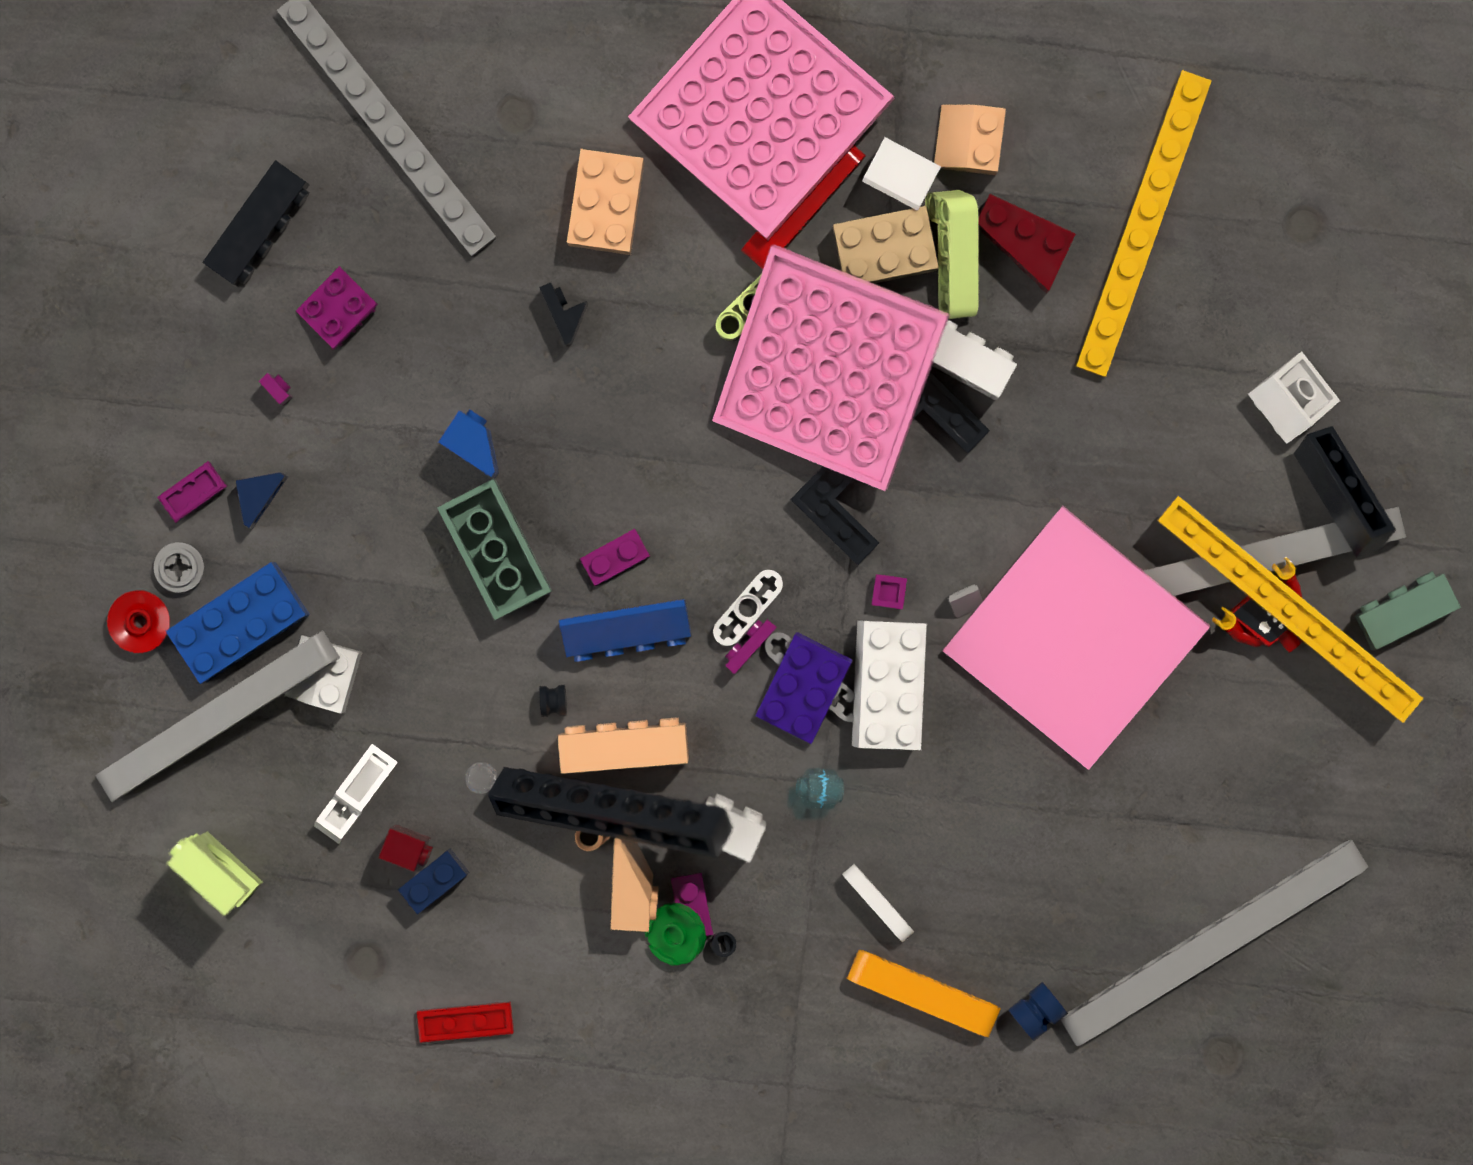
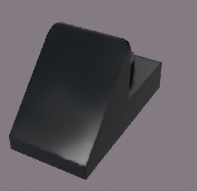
(568, 320)

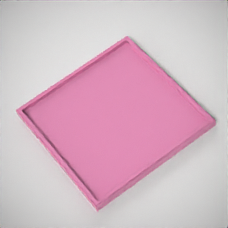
(1076, 637)

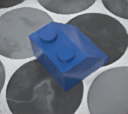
(471, 441)

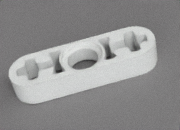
(726, 620)
(878, 903)

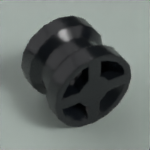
(553, 700)

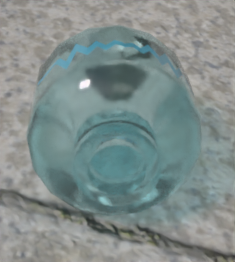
(820, 788)

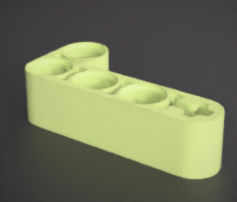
(957, 251)

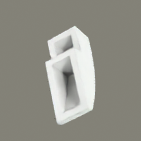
(355, 794)

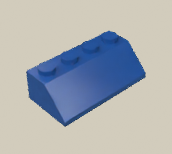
(625, 628)

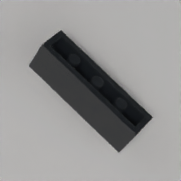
(256, 224)
(1344, 491)

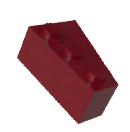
(1026, 239)

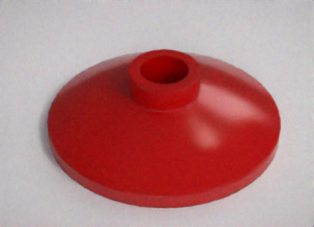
(122, 621)

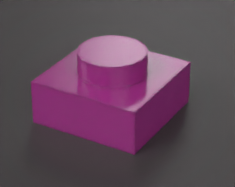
(277, 388)
(889, 591)

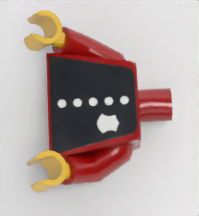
(1254, 625)

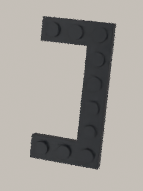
(819, 493)

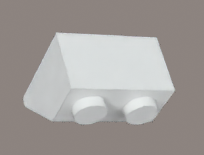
(1294, 397)
(331, 685)

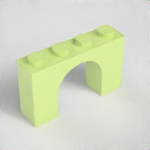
(213, 871)

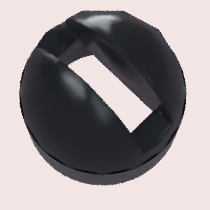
(729, 944)

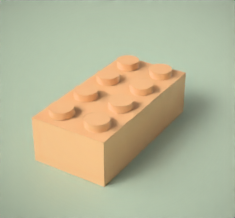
(623, 747)

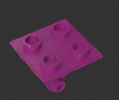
(337, 308)

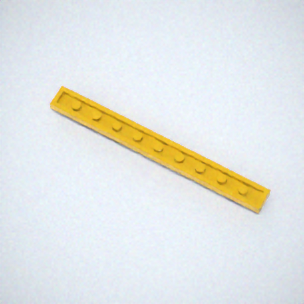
(1143, 223)
(1290, 609)

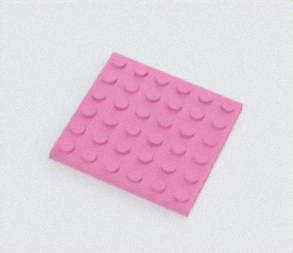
(761, 109)
(830, 367)

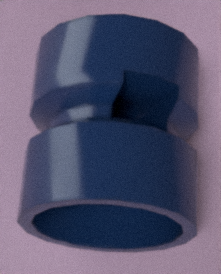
(1038, 1011)

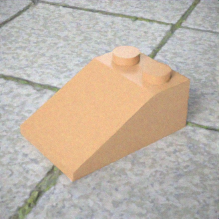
(632, 889)

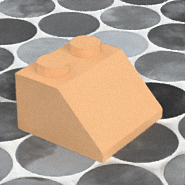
(970, 138)

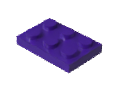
(804, 687)

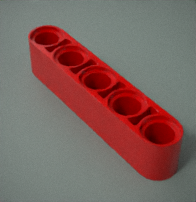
(758, 246)

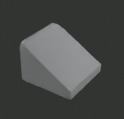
(965, 600)

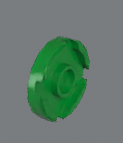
(676, 934)

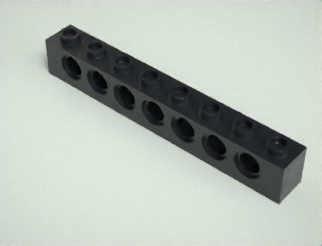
(611, 811)

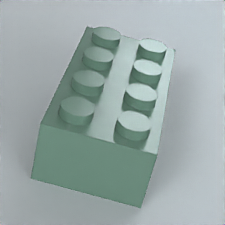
(495, 549)

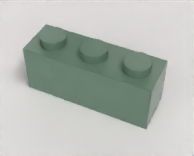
(1406, 610)

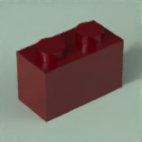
(406, 848)

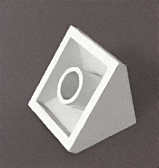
(901, 173)

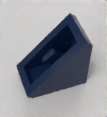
(257, 494)

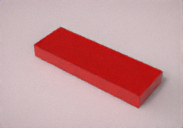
(465, 1021)

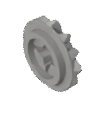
(168, 556)

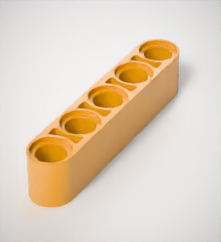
(923, 993)

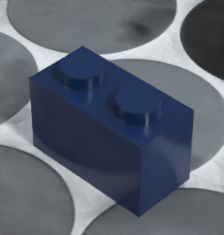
(433, 881)

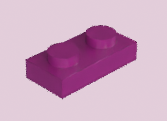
(614, 557)
(740, 654)
(691, 892)

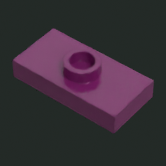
(192, 491)

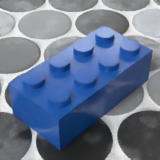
(237, 622)

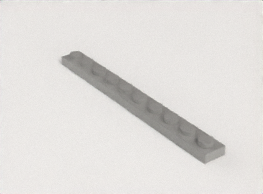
(387, 125)

